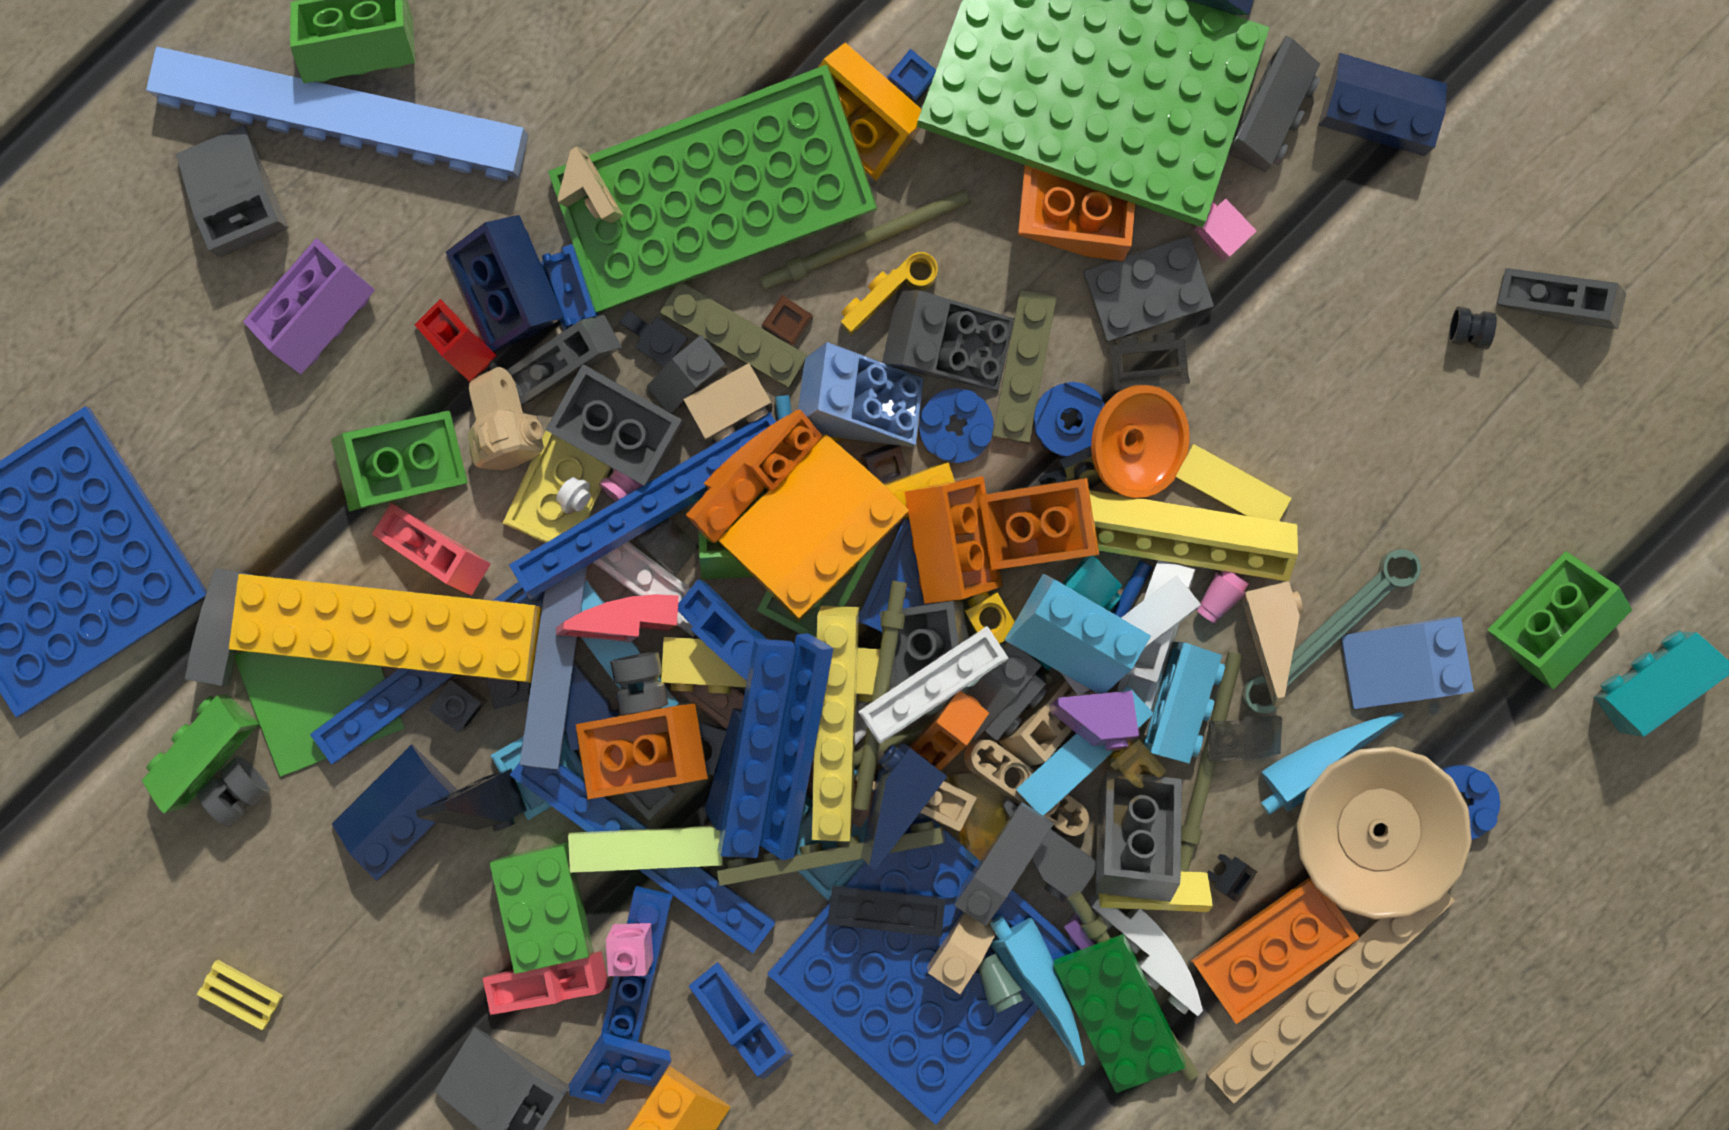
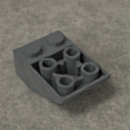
(230, 192)
(947, 339)
(499, 1086)

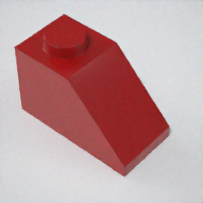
(455, 340)

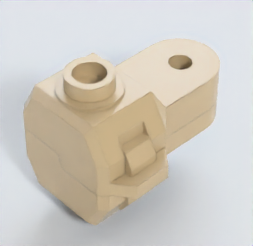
(502, 432)

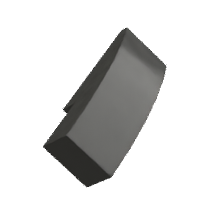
(210, 654)

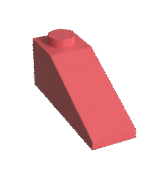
(431, 549)

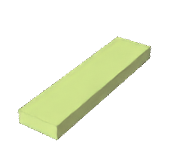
(644, 849)

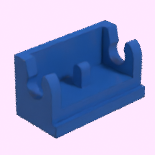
(569, 286)

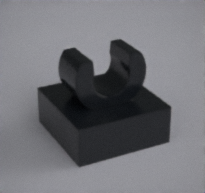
(1234, 879)

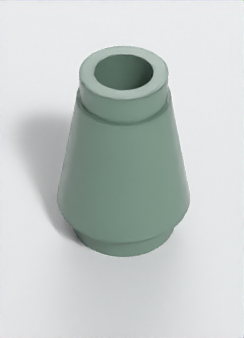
(999, 984)

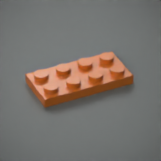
(1274, 950)

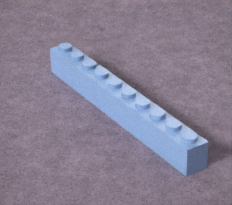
(337, 113)

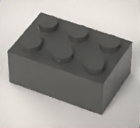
(1139, 837)

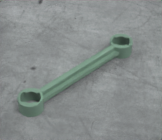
(1340, 622)

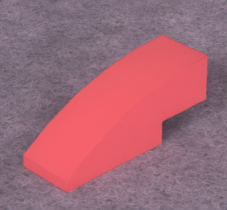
(623, 617)
(546, 985)

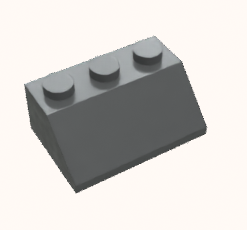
(1275, 106)
(615, 425)

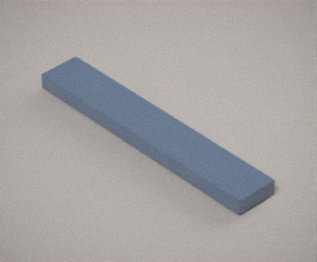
(552, 675)

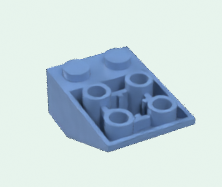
(859, 397)

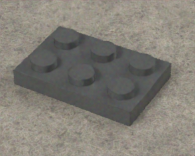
(1148, 289)

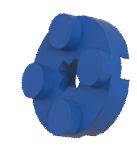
(1060, 400)
(965, 406)
(1483, 797)

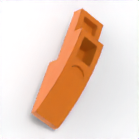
(755, 466)

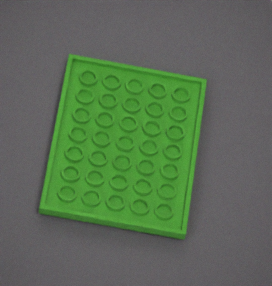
(1101, 93)

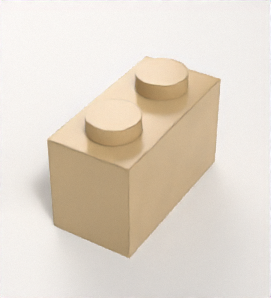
(728, 403)

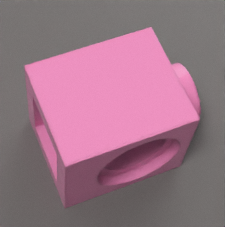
(1225, 229)
(629, 949)

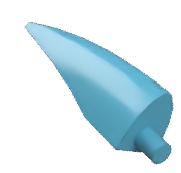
(1299, 770)
(1032, 967)

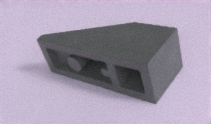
(1563, 297)
(563, 356)
(1002, 683)
(1059, 862)
(1002, 864)

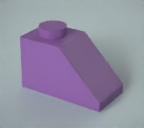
(1100, 718)

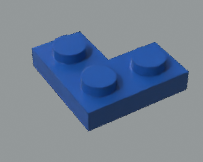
(617, 1059)

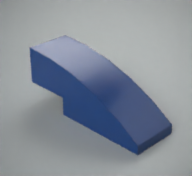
(740, 1021)

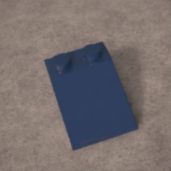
(899, 795)

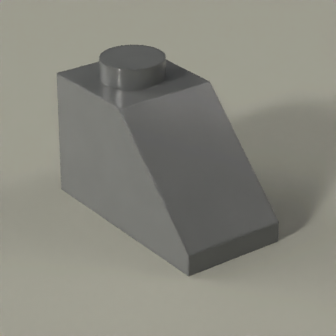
(686, 374)

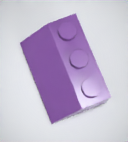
(308, 306)

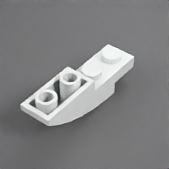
(1149, 668)
(1160, 959)

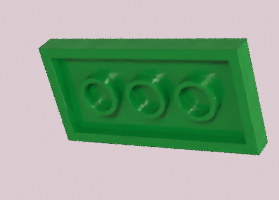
(1119, 1013)

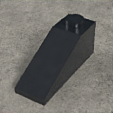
(481, 804)

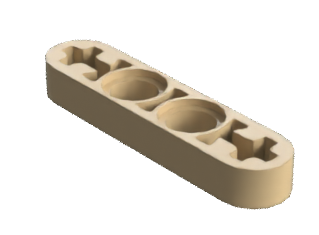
(985, 771)

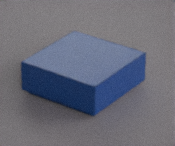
(912, 75)

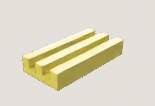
(234, 1008)

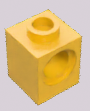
(983, 601)

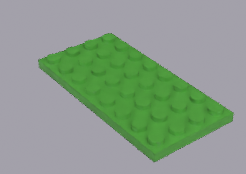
(719, 189)

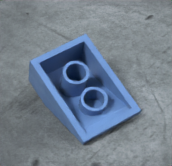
(1407, 662)

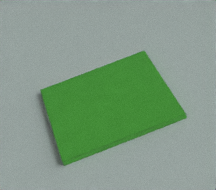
(298, 697)

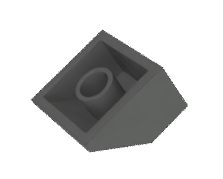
(926, 636)

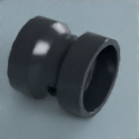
(1472, 328)

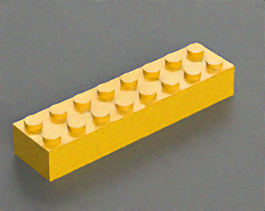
(385, 628)

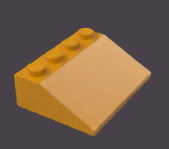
(814, 527)

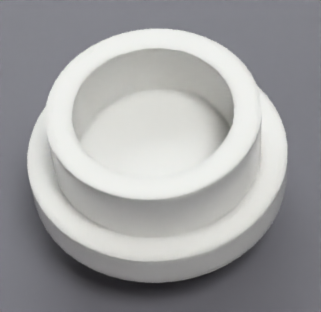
(573, 495)

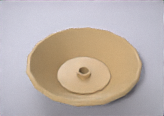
(1422, 841)

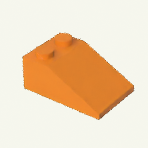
(1074, 217)
(1039, 524)
(641, 751)

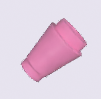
(1222, 595)

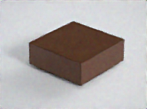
(787, 320)

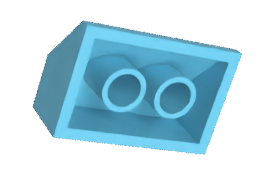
(1076, 636)
(1183, 702)

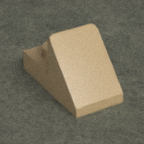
(583, 179)

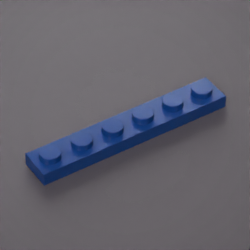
(796, 745)
(756, 748)

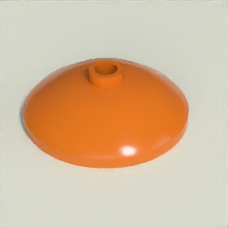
(1154, 445)

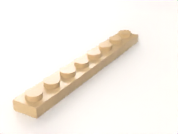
(1318, 999)

